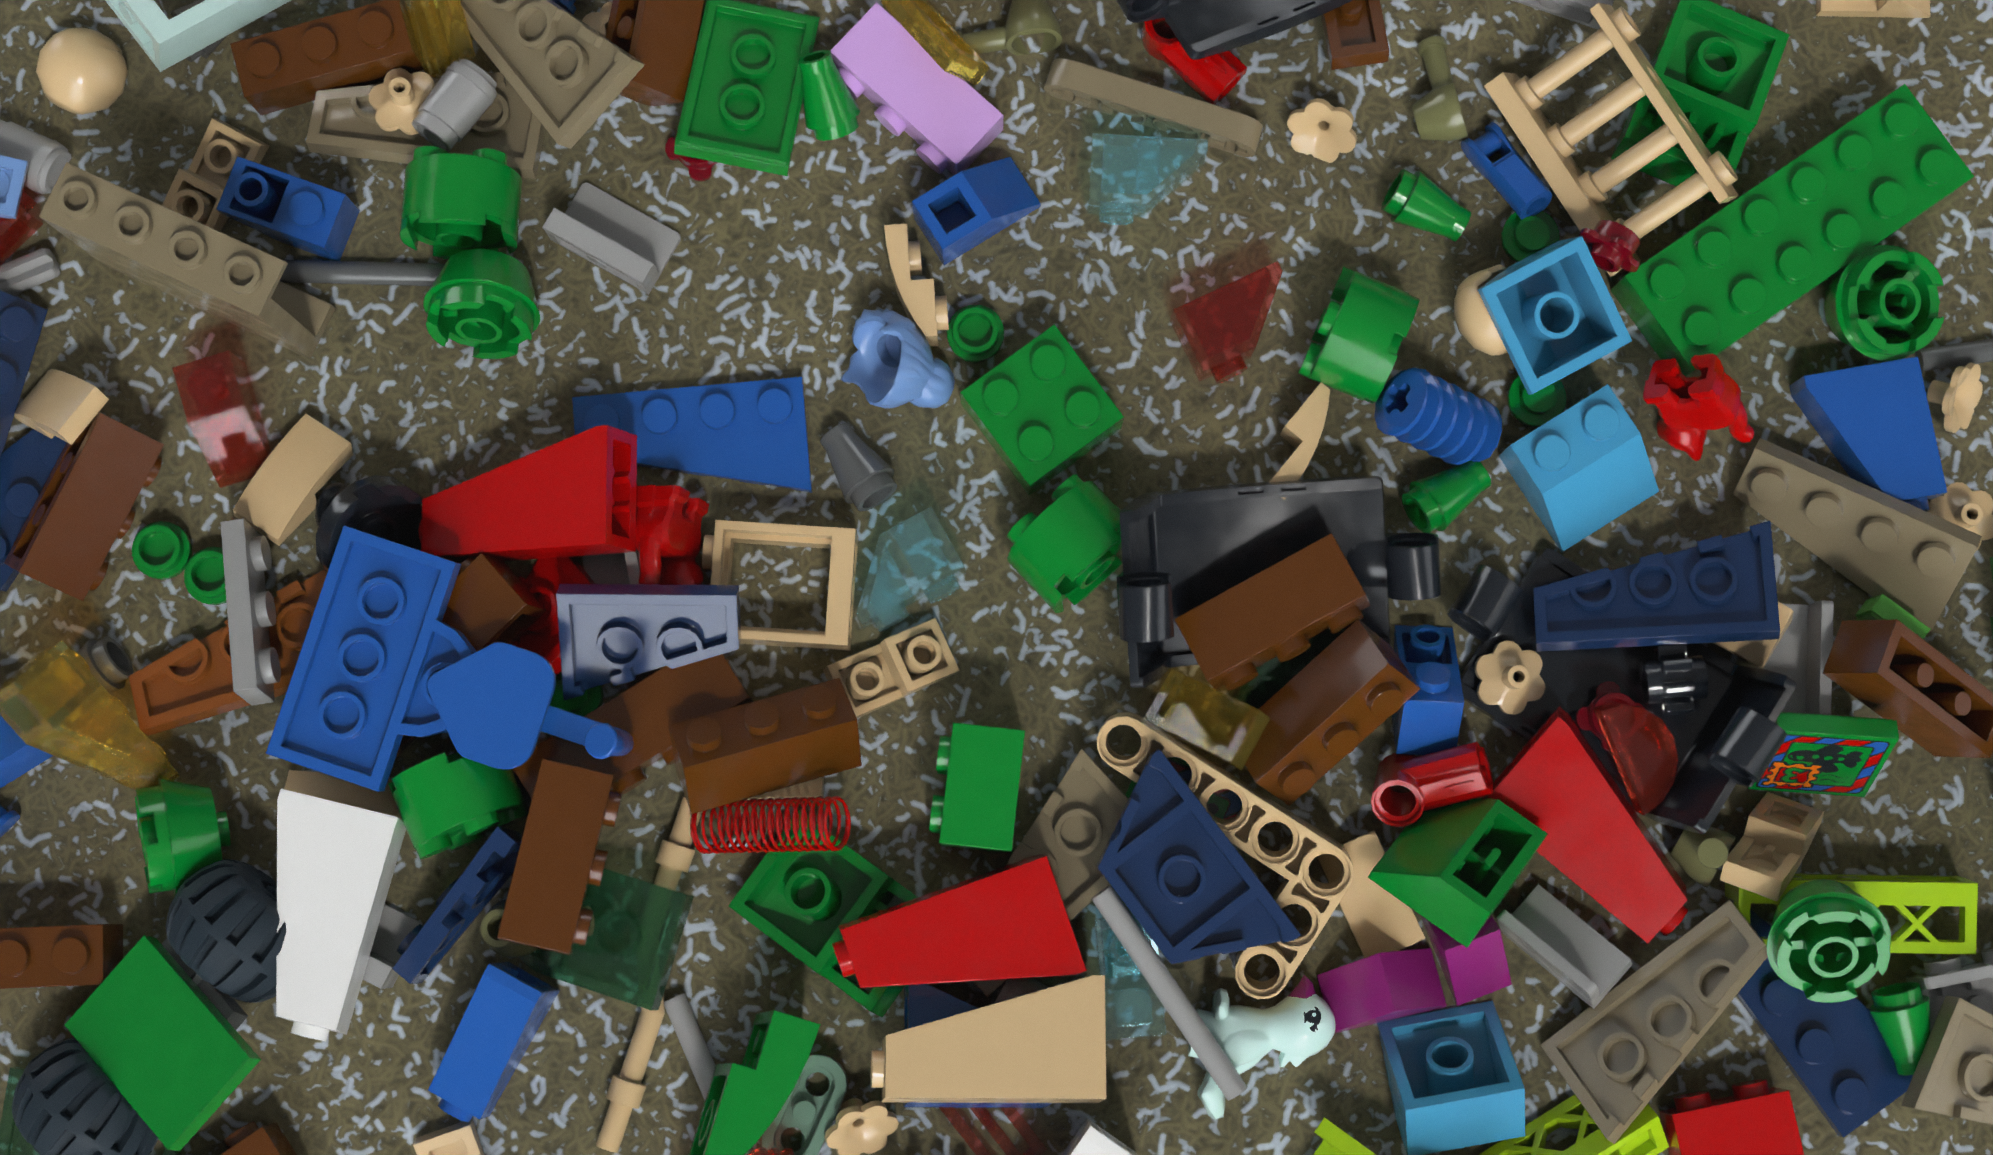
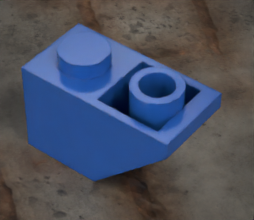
(973, 207)
(289, 208)
(1434, 714)

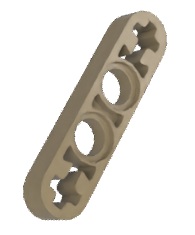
(1153, 106)

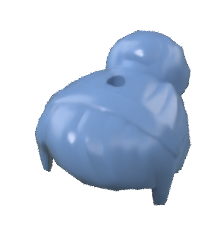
(896, 363)

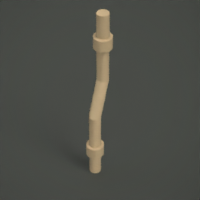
(627, 1088)

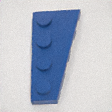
(716, 430)

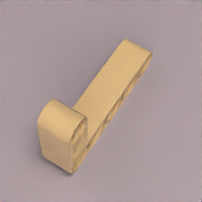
(1243, 833)

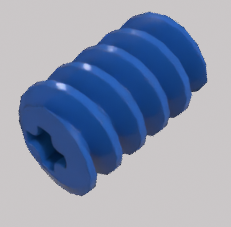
(1438, 417)

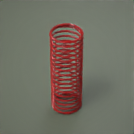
(752, 821)

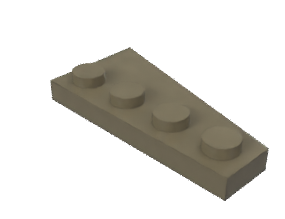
(552, 61)
(346, 126)
(1860, 530)
(1073, 836)
(1654, 1018)
(1956, 1065)

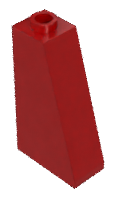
(543, 505)
(1592, 828)
(971, 931)

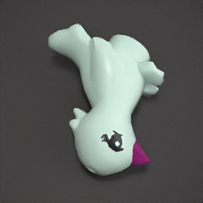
(1295, 1026)

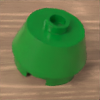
(482, 303)
(1885, 303)
(178, 832)
(1827, 940)

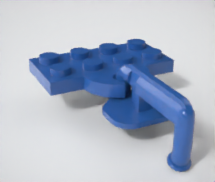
(391, 668)

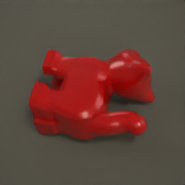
(1696, 403)
(668, 535)

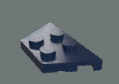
(1185, 874)

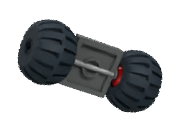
(228, 944)

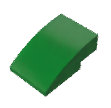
(1718, 74)
(806, 897)
(750, 1095)

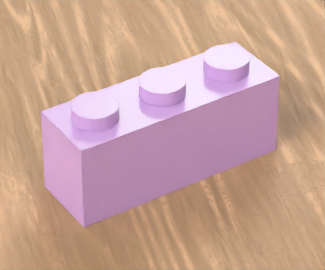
(915, 93)

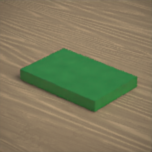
(746, 86)
(162, 1043)

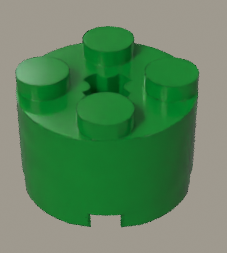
(460, 201)
(1359, 335)
(1069, 544)
(454, 800)

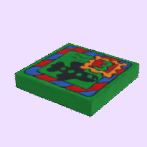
(1829, 754)

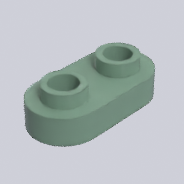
(807, 1111)

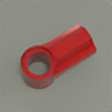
(1209, 76)
(1434, 782)

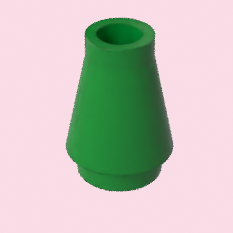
(827, 99)
(1424, 206)
(1441, 497)
(1903, 1022)

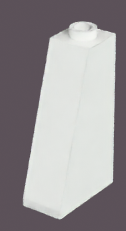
(331, 895)

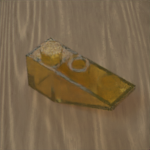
(70, 715)

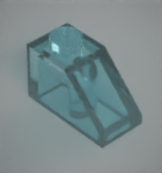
(1138, 173)

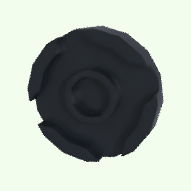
(370, 505)

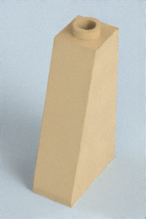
(1012, 1051)

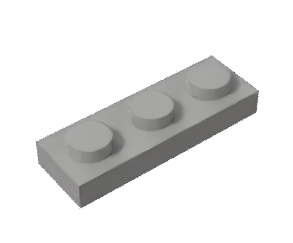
(249, 612)

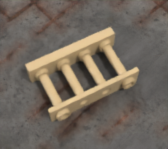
(1554, 144)

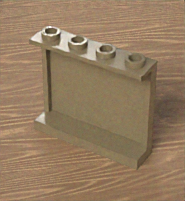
(185, 260)

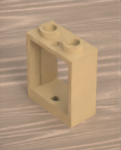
(843, 542)

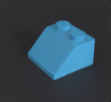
(1554, 313)
(1582, 468)
(1452, 1079)

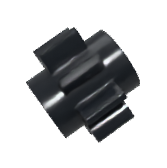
(1673, 679)

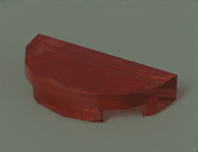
(1641, 750)

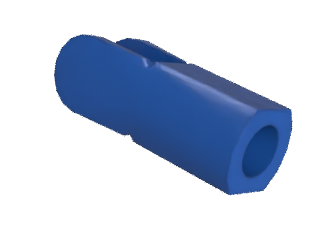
(1508, 175)

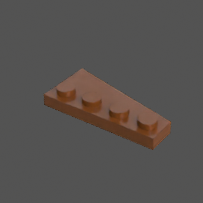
(197, 676)

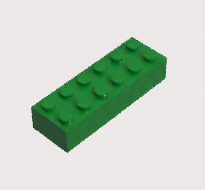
(1792, 231)

